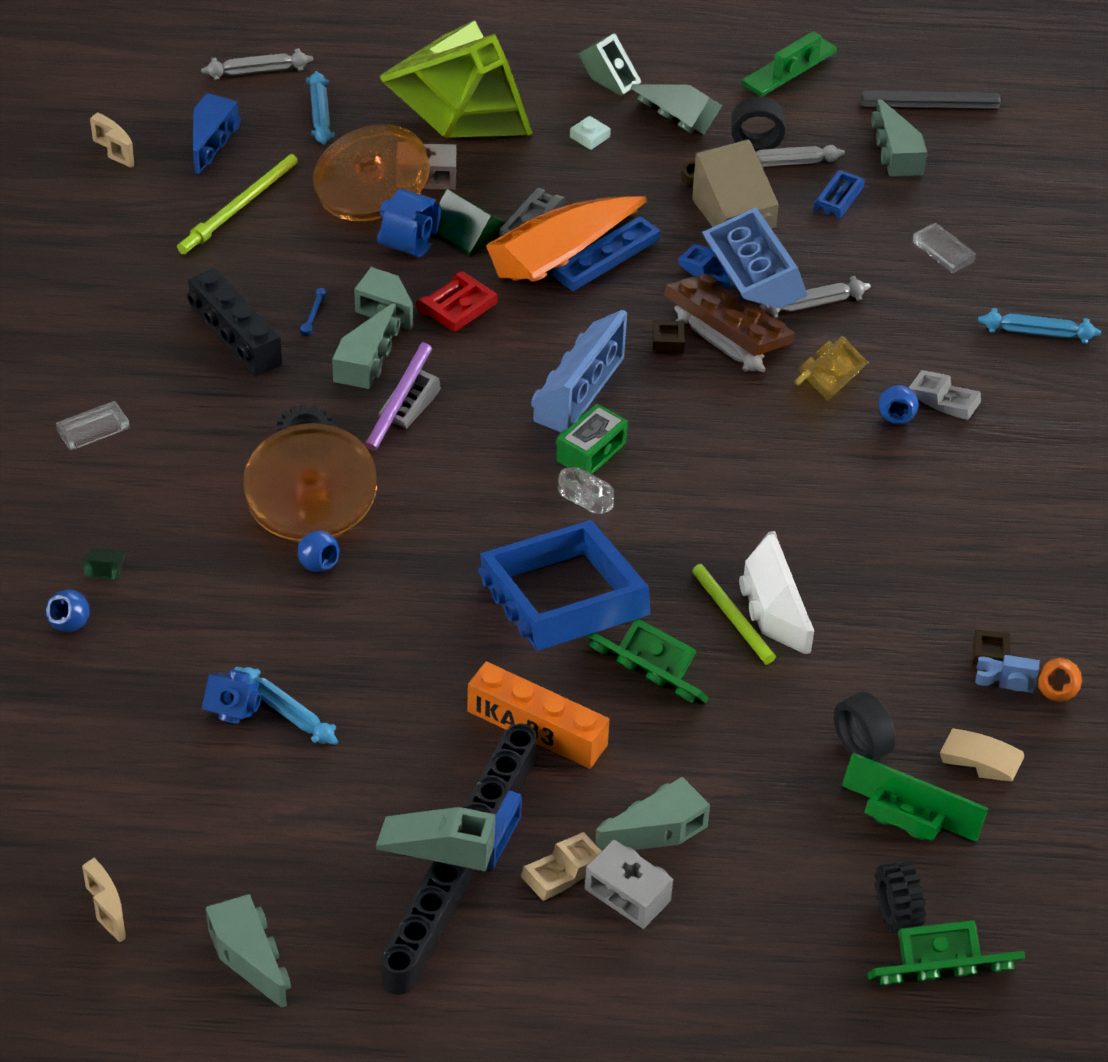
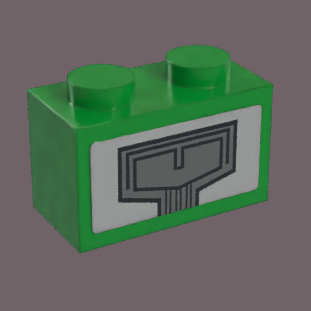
(591, 439)

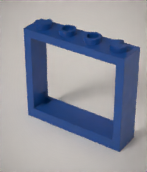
(624, 604)

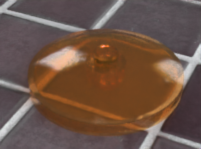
(367, 169)
(310, 481)

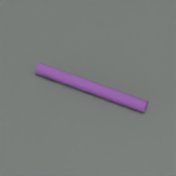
(398, 396)

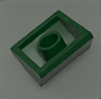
(466, 224)

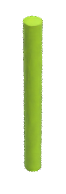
(734, 614)

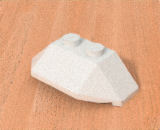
(774, 596)

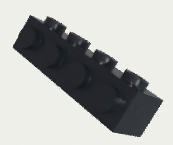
(235, 321)

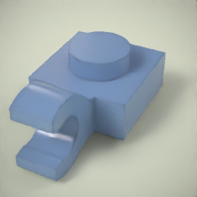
(1012, 673)

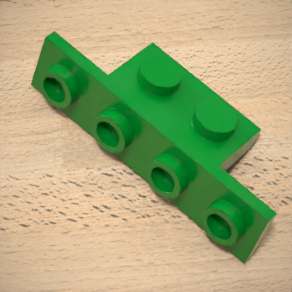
(789, 63)
(654, 652)
(911, 802)
(942, 949)

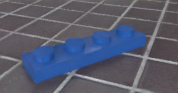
(607, 253)

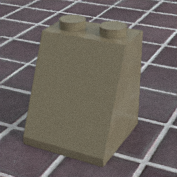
(731, 183)

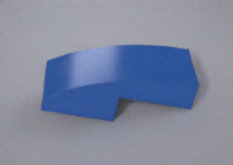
(702, 260)

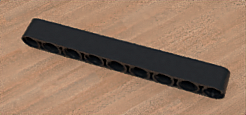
(504, 772)

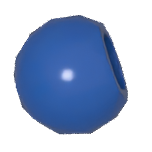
(898, 404)
(318, 551)
(67, 611)

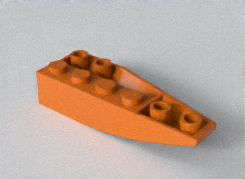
(557, 236)

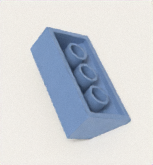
(756, 260)
(581, 373)

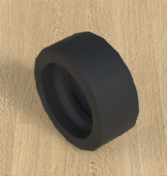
(759, 108)
(864, 726)

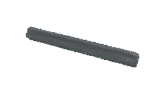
(932, 99)

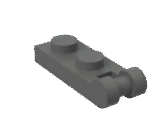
(536, 205)

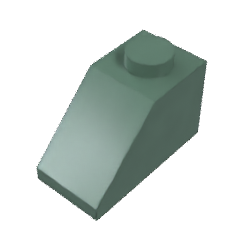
(610, 65)
(380, 290)

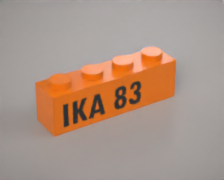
(558, 722)

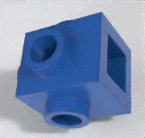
(231, 695)

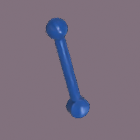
(306, 328)

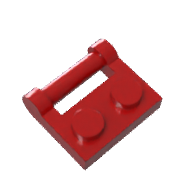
(462, 307)

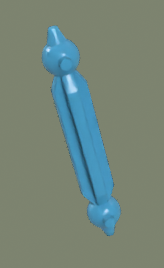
(320, 108)
(1039, 325)
(292, 710)

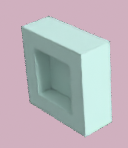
(590, 132)

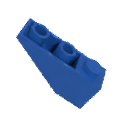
(213, 124)

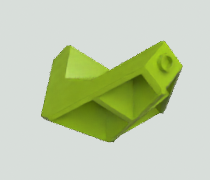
(461, 86)

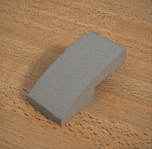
(937, 392)

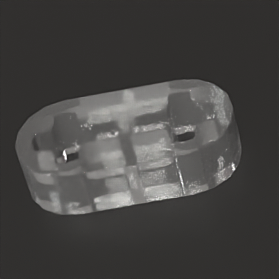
(586, 490)

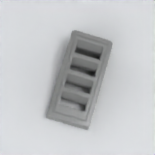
(430, 386)

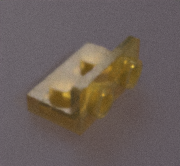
(833, 368)

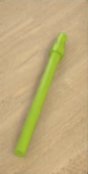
(203, 231)

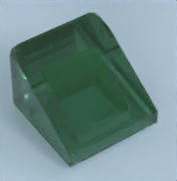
(103, 563)

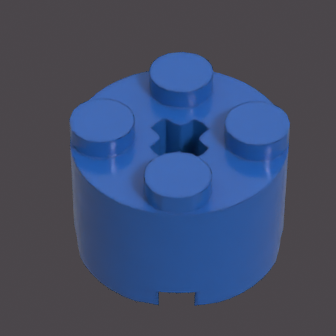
(409, 222)

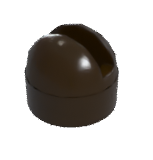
(687, 173)

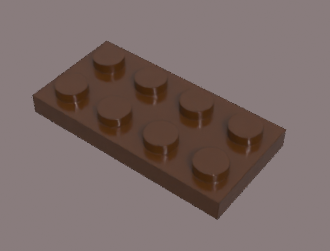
(729, 314)

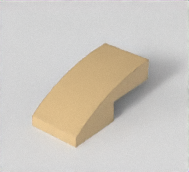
(114, 138)
(989, 756)
(561, 868)
(106, 898)

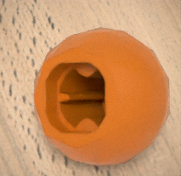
(1059, 679)

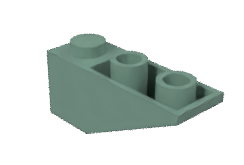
(684, 102)
(900, 142)
(362, 350)
(658, 821)
(441, 835)
(243, 946)

